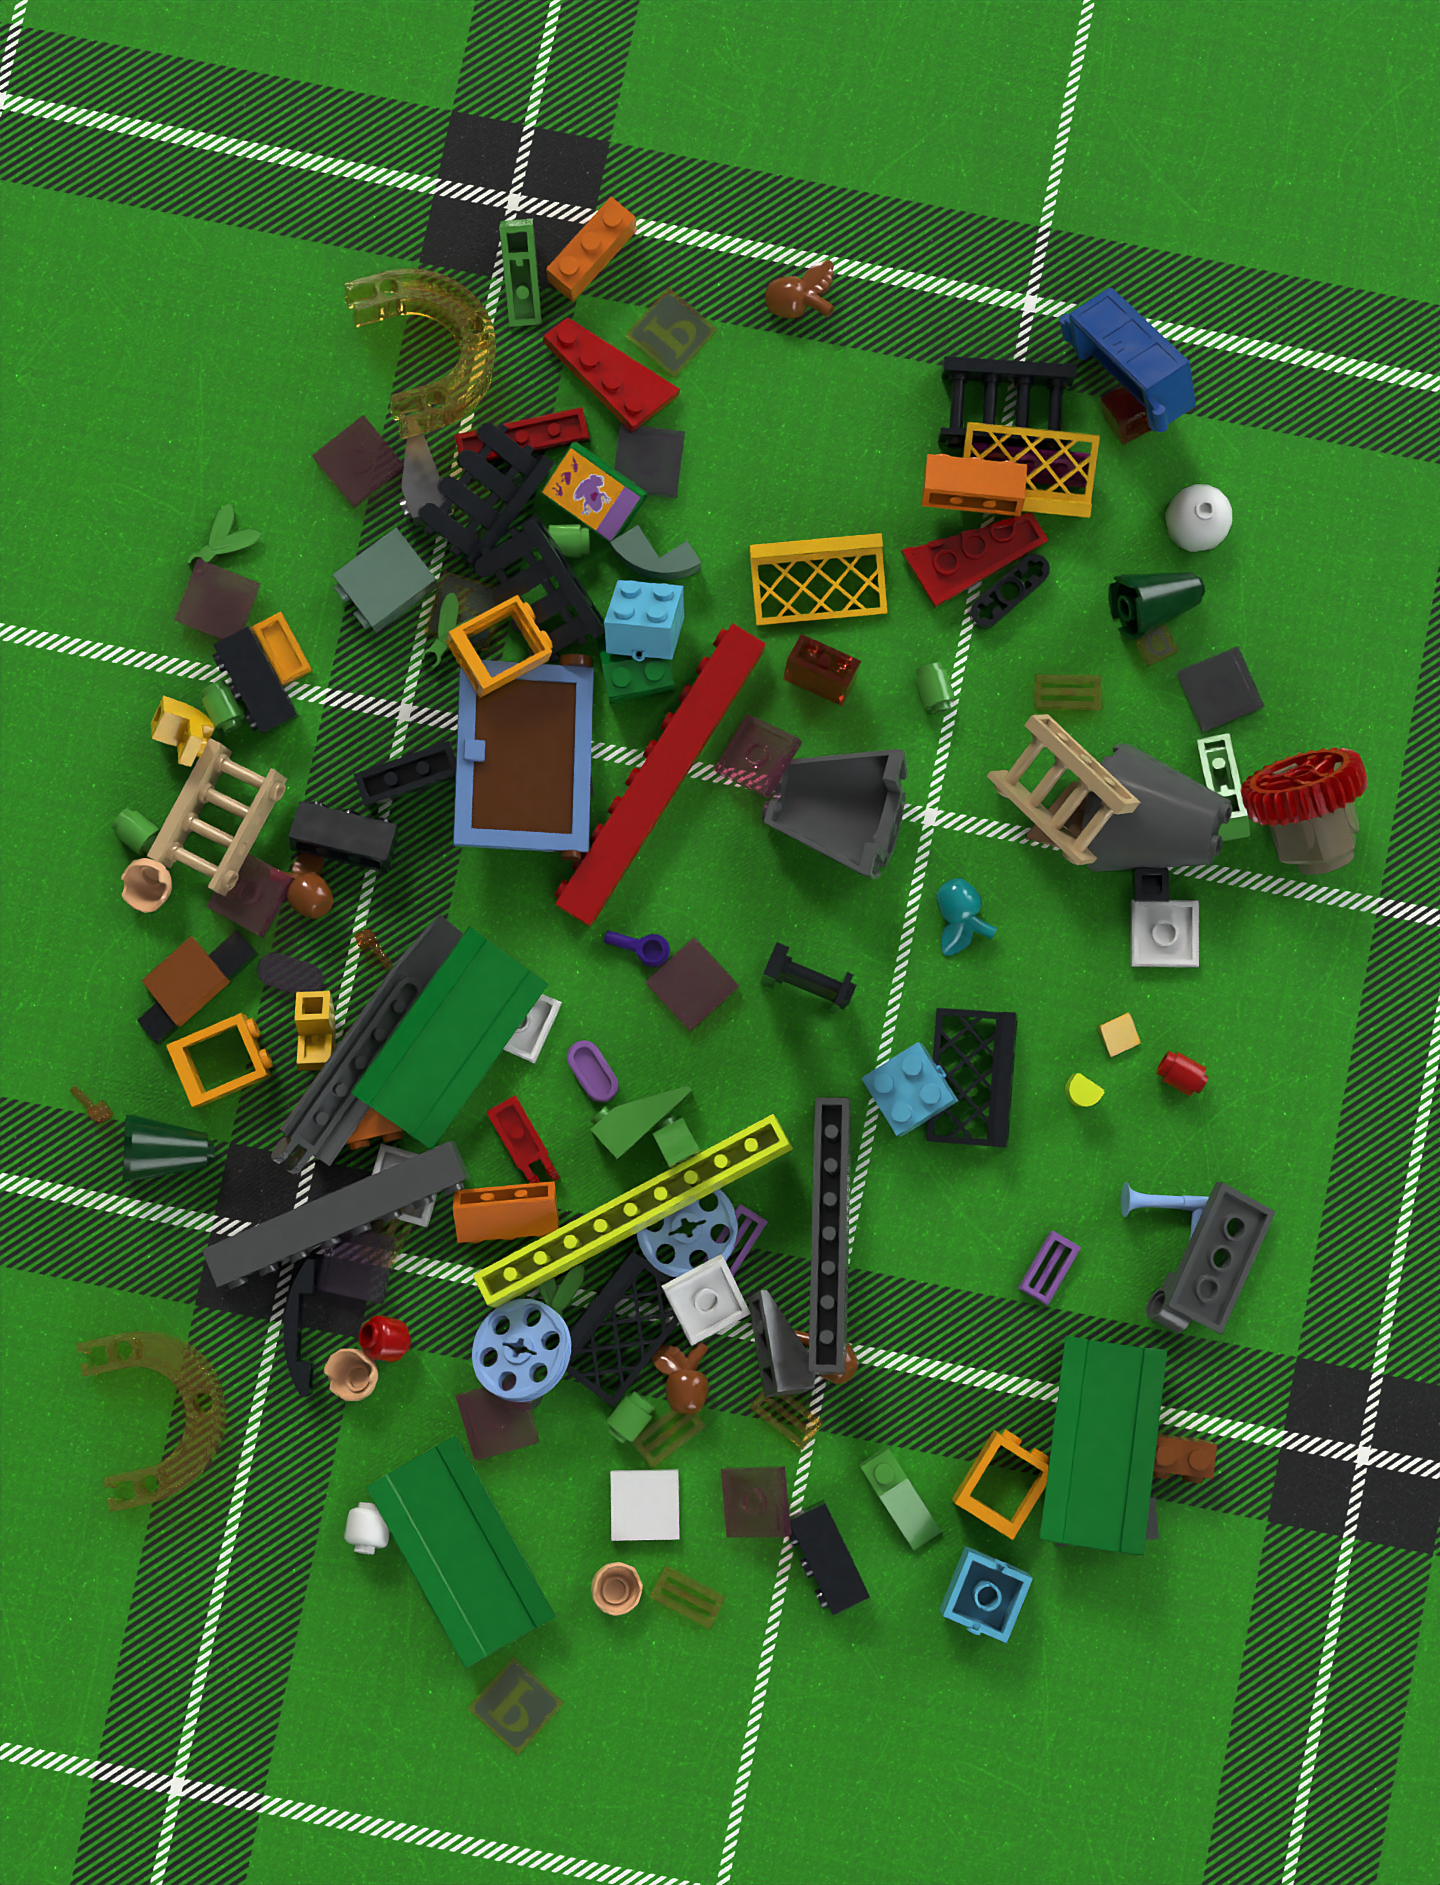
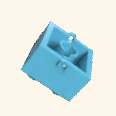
(644, 619)
(909, 1089)
(985, 1594)

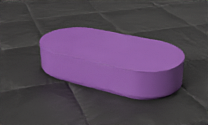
(592, 1071)

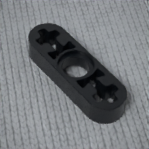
(1033, 583)

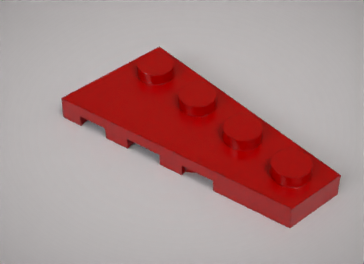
(612, 376)
(963, 560)

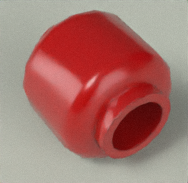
(384, 1339)

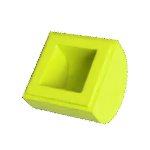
(1082, 1091)

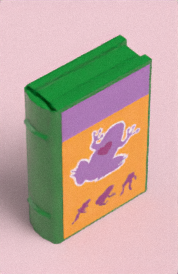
(594, 492)

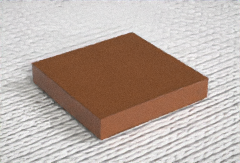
(185, 981)

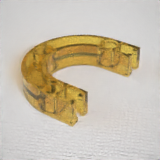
(455, 308)
(203, 1428)

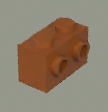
(1185, 1457)

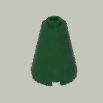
(1152, 600)
(162, 1149)

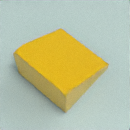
(1119, 1034)

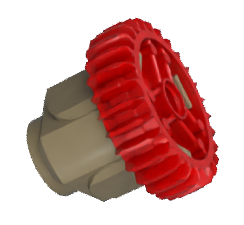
(1309, 807)

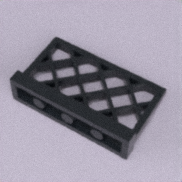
(1001, 1071)
(597, 1311)

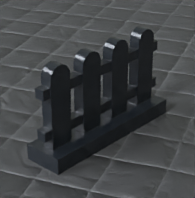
(501, 487)
(539, 572)

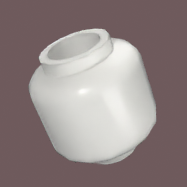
(366, 1529)

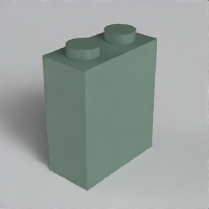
(384, 581)

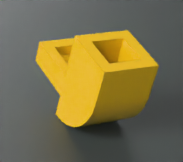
(183, 728)
(315, 1029)

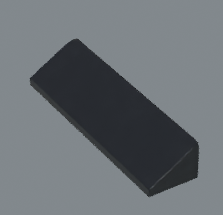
(229, 956)

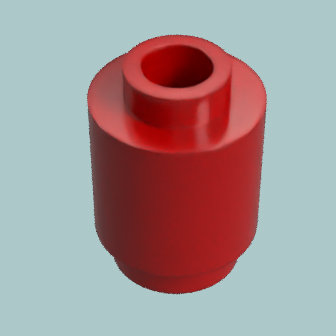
(1182, 1073)

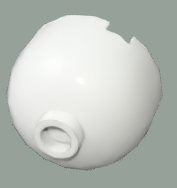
(1198, 517)

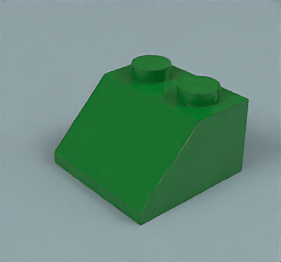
(634, 679)

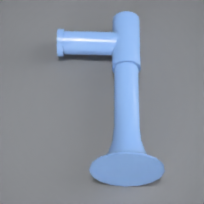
(1131, 1200)

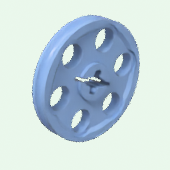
(701, 1238)
(521, 1364)

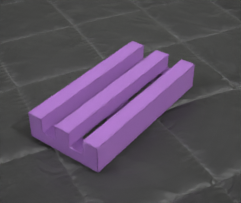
(750, 1216)
(1063, 1242)

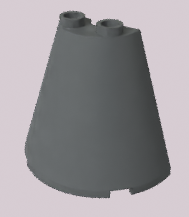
(843, 806)
(1170, 826)

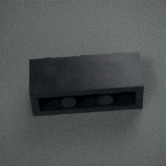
(254, 681)
(406, 774)
(343, 836)
(827, 1558)

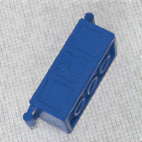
(1132, 355)

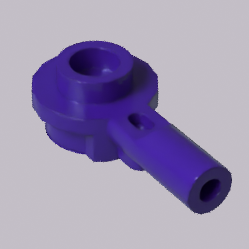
(651, 950)

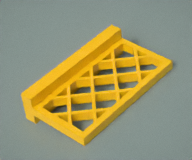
(1045, 500)
(823, 550)

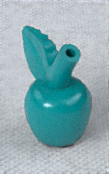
(959, 905)

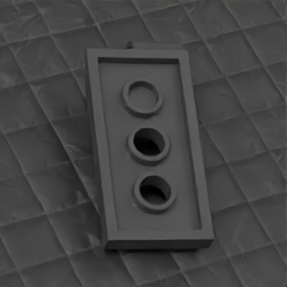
(1198, 1286)

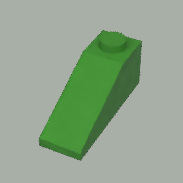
(520, 272)
(1222, 776)
(631, 1121)
(675, 1141)
(899, 1497)

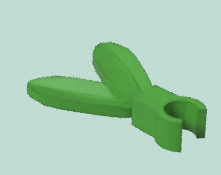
(221, 540)
(447, 622)
(560, 1297)

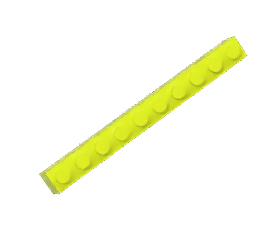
(632, 1211)

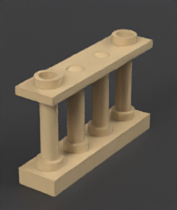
(1092, 778)
(201, 790)

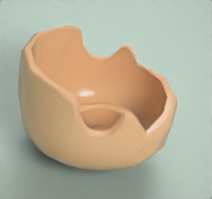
(146, 885)
(351, 1374)
(616, 1588)

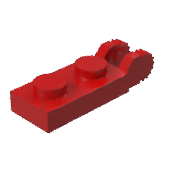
(521, 1138)

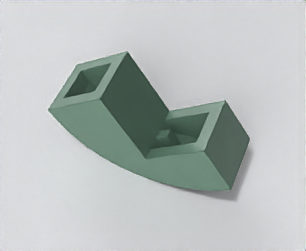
(639, 556)

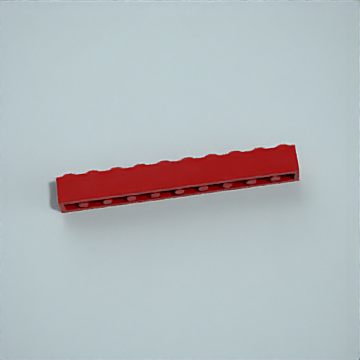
(660, 775)

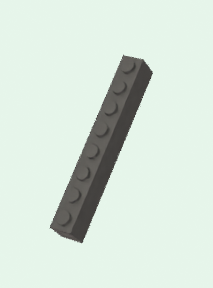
(336, 1214)
(830, 1236)

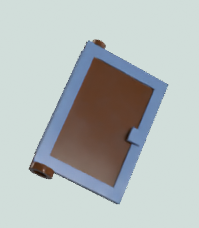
(526, 760)

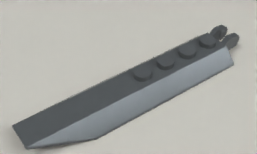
(328, 1110)

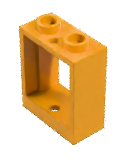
(469, 660)
(189, 1075)
(982, 1511)

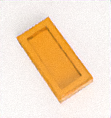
(282, 648)

